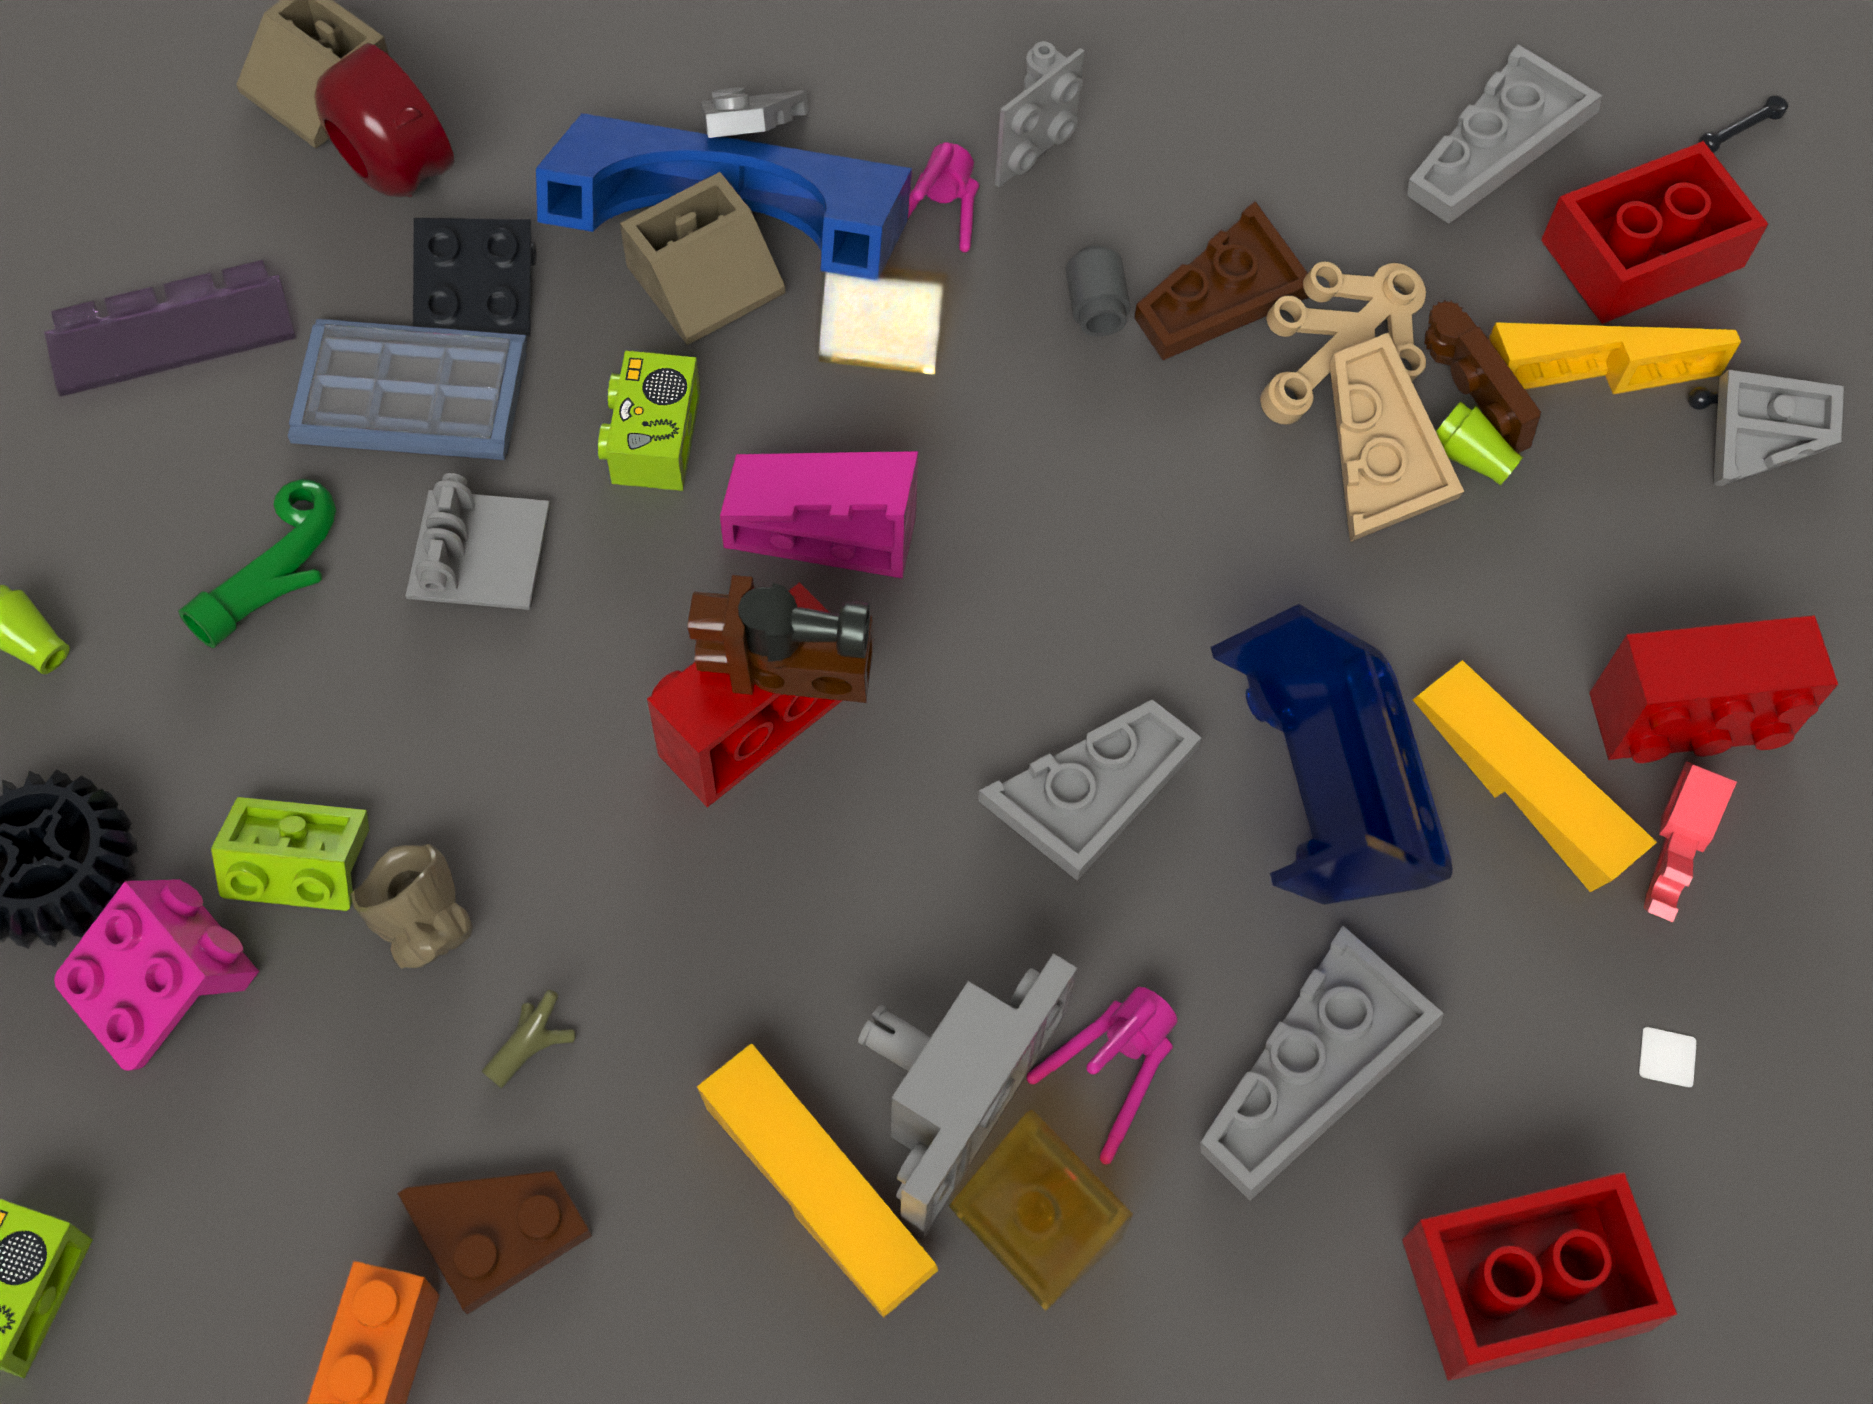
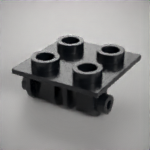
(473, 274)

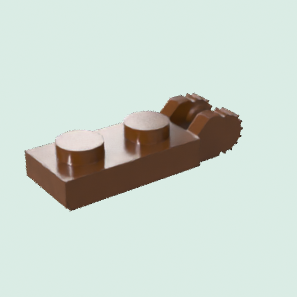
(1482, 374)

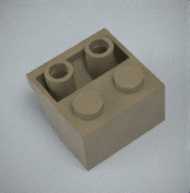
(290, 54)
(701, 258)

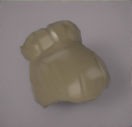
(413, 905)

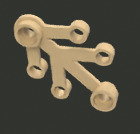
(1347, 328)

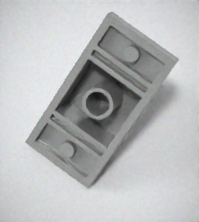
(962, 1079)

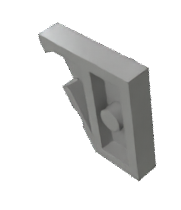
(737, 113)
(1772, 423)

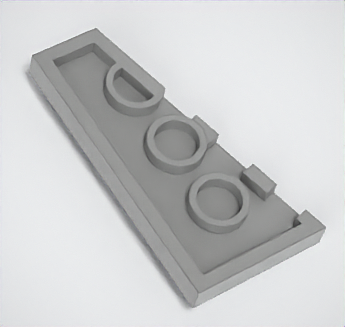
(1509, 127)
(1327, 1053)

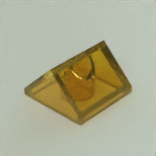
(883, 321)
(1041, 1211)

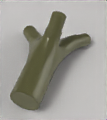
(527, 1040)

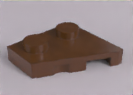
(494, 1230)

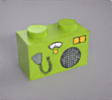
(651, 420)
(35, 1274)

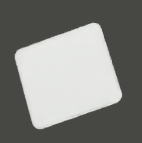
(1667, 1057)

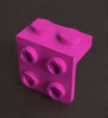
(148, 966)

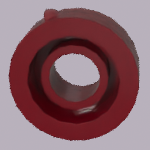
(381, 123)

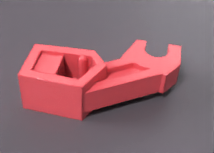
(1687, 826)

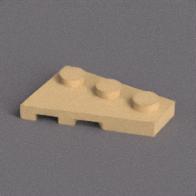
(1386, 440)

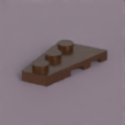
(1222, 287)

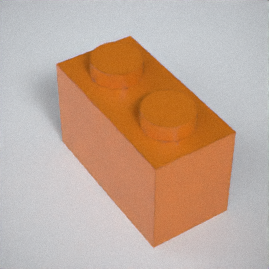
(375, 1338)

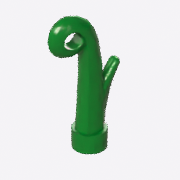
(270, 575)

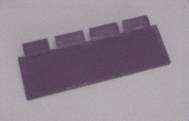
(155, 337)

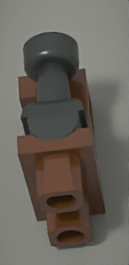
(781, 647)

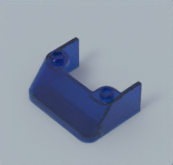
(1350, 757)

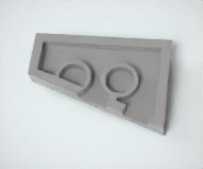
(1092, 791)

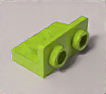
(289, 853)

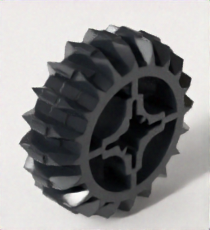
(63, 893)

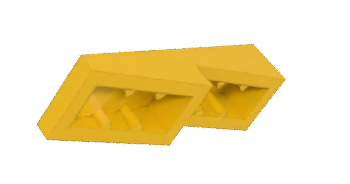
(1623, 354)
(1515, 758)
(816, 1180)

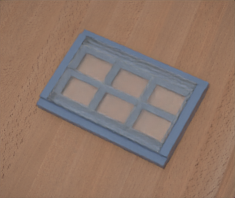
(408, 389)

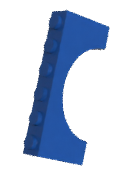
(620, 165)

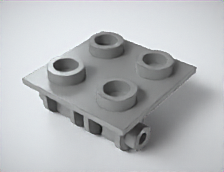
(1041, 113)
(477, 547)

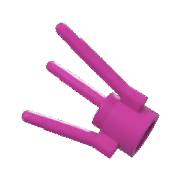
(946, 179)
(1133, 1029)

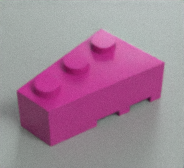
(824, 508)

